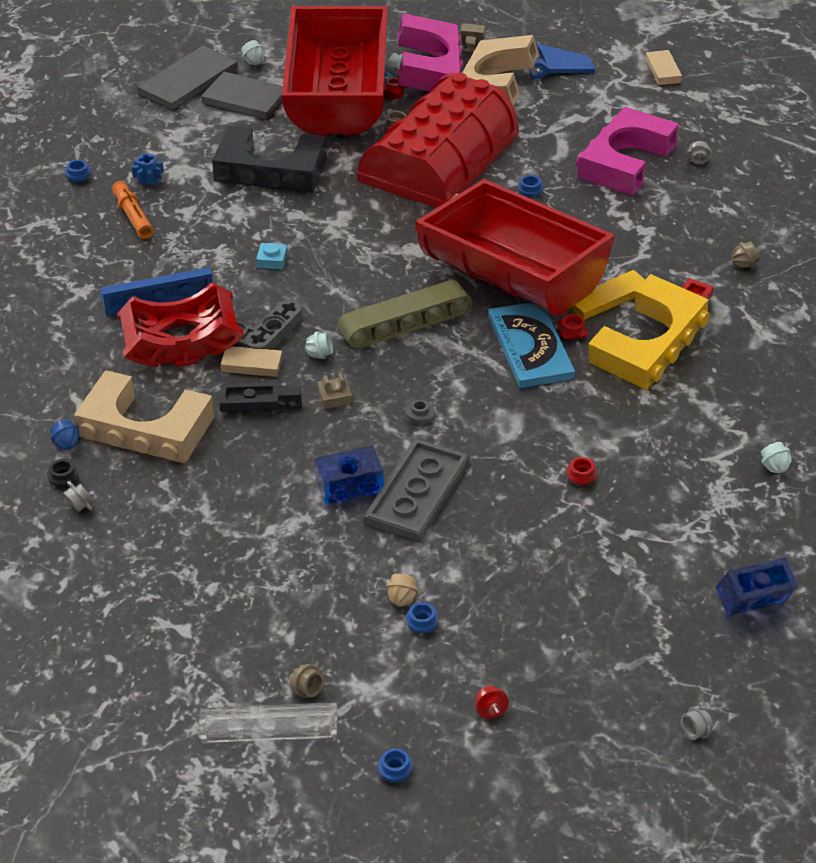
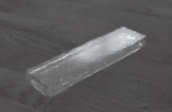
(268, 722)

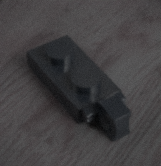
(259, 397)

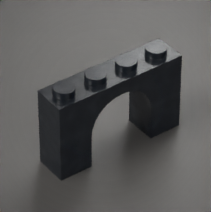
(294, 172)

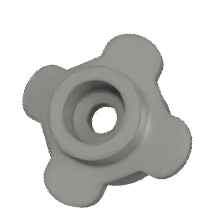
(78, 497)

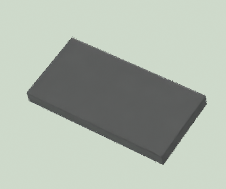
(186, 77)
(416, 490)

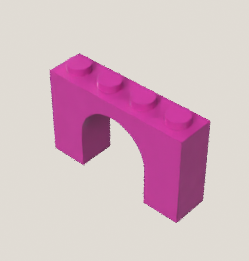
(433, 37)
(628, 129)

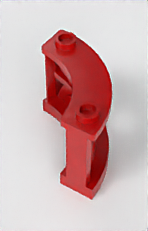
(208, 310)

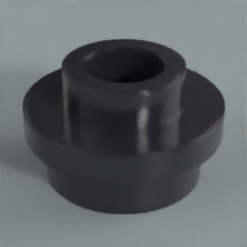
(61, 472)

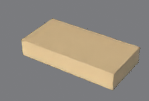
(663, 67)
(252, 361)

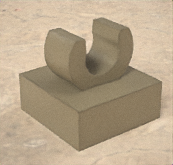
(471, 36)
(334, 392)

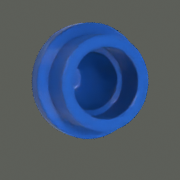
(64, 434)

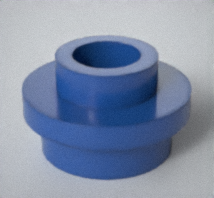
(77, 170)
(530, 186)
(422, 617)
(395, 758)

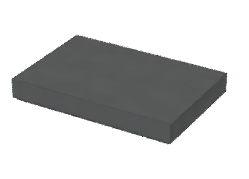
(243, 95)

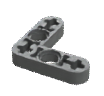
(284, 315)

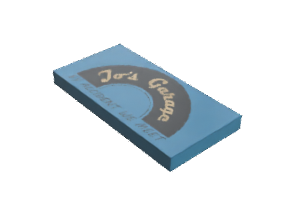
(531, 345)

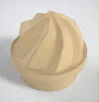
(402, 589)

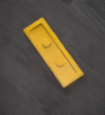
(609, 295)

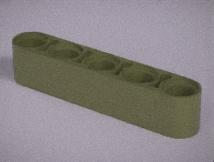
(404, 314)

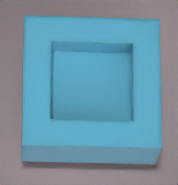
(271, 256)

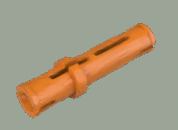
(128, 203)

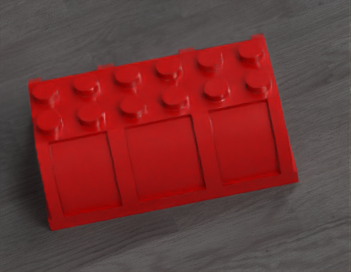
(335, 68)
(442, 141)
(517, 245)

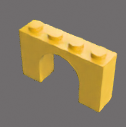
(645, 360)

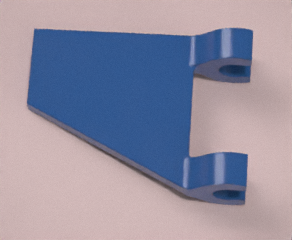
(560, 61)

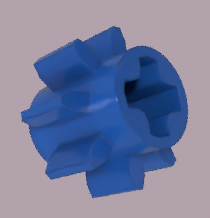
(147, 169)

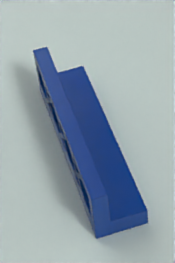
(157, 289)

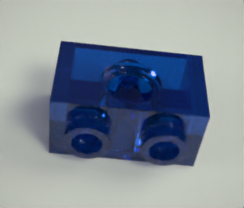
(349, 474)
(756, 586)

